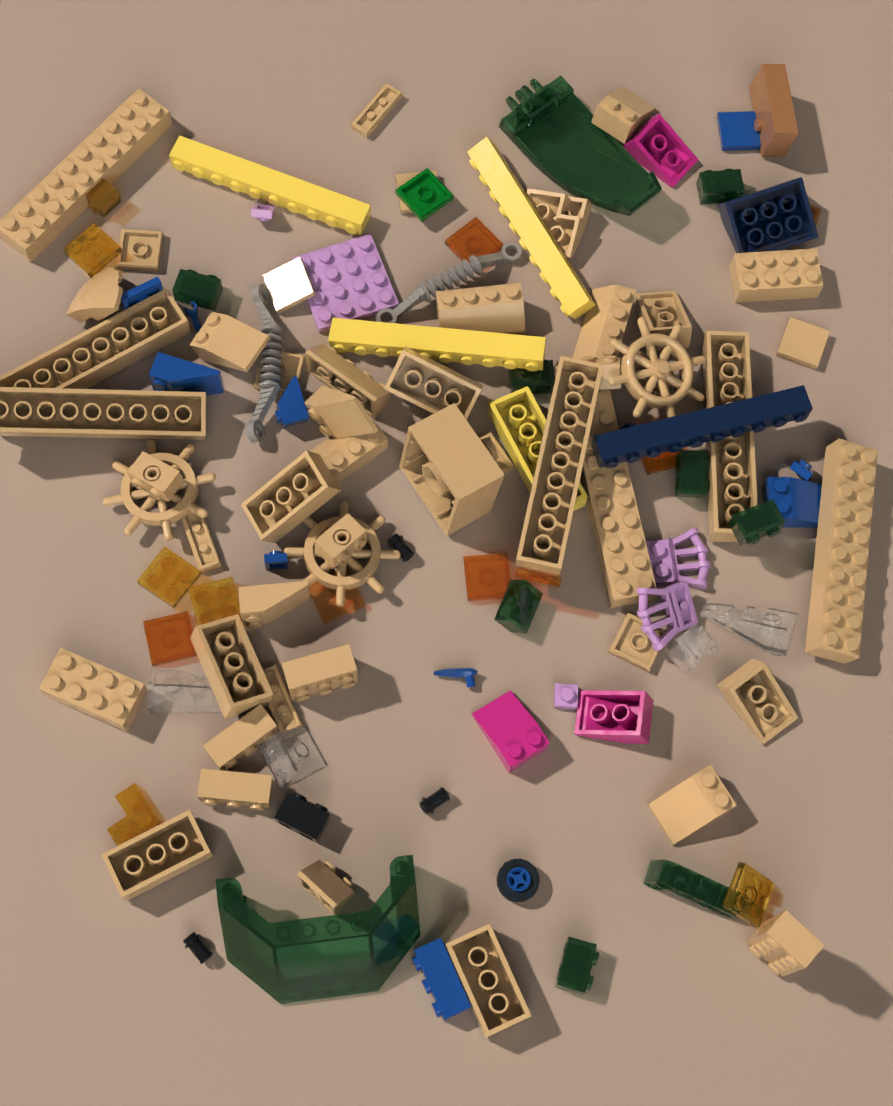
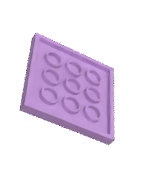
(347, 282)

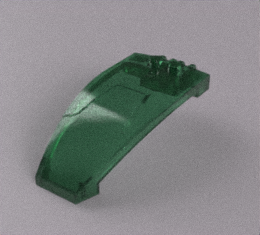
(573, 152)

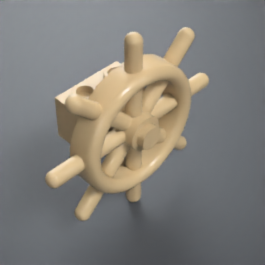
(649, 376)
(161, 479)
(338, 543)

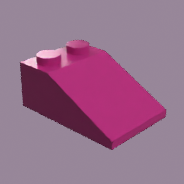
(661, 150)
(614, 716)
(511, 731)

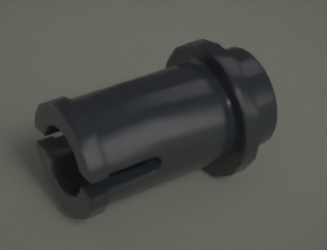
(397, 543)
(434, 801)
(197, 947)

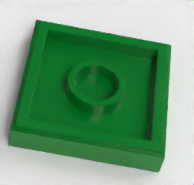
(424, 194)

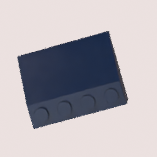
(769, 218)

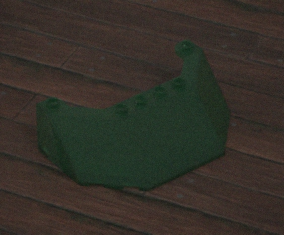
(324, 953)

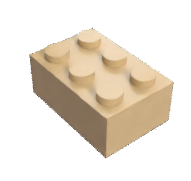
(320, 673)

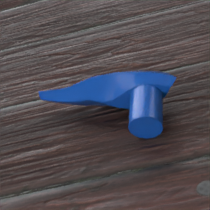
(468, 673)

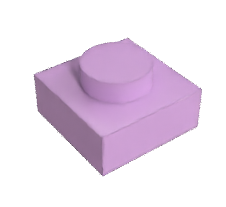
(263, 212)
(566, 696)

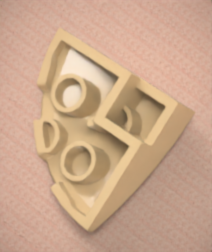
(563, 216)
(98, 296)

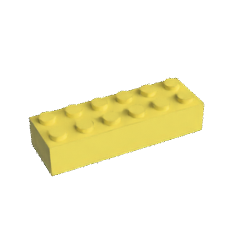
(521, 431)

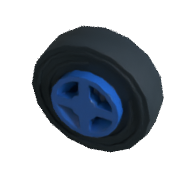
(522, 872)

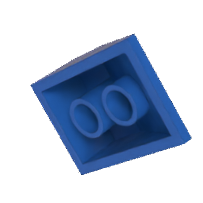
(177, 374)
(795, 499)

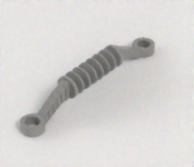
(476, 265)
(270, 364)

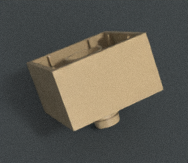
(451, 468)

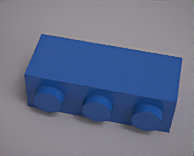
(441, 979)

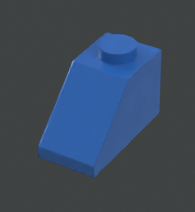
(291, 406)

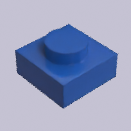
(802, 468)
(276, 560)

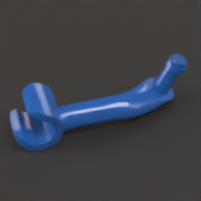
(193, 314)

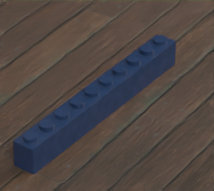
(701, 426)

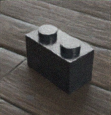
(302, 817)

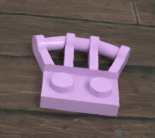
(665, 565)
(678, 610)

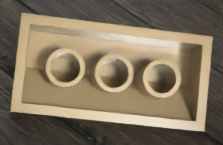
(482, 309)
(605, 321)
(344, 377)
(350, 453)

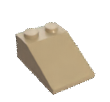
(622, 114)
(662, 312)
(228, 342)
(339, 414)
(270, 601)
(758, 700)
(692, 805)
(326, 886)

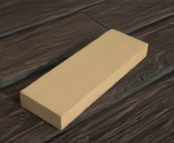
(376, 110)
(201, 542)
(281, 704)

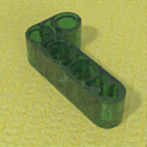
(672, 877)

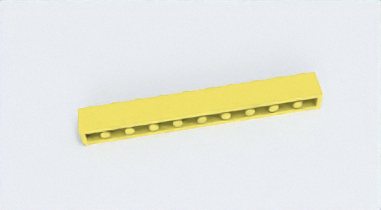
(270, 185)
(531, 229)
(438, 343)

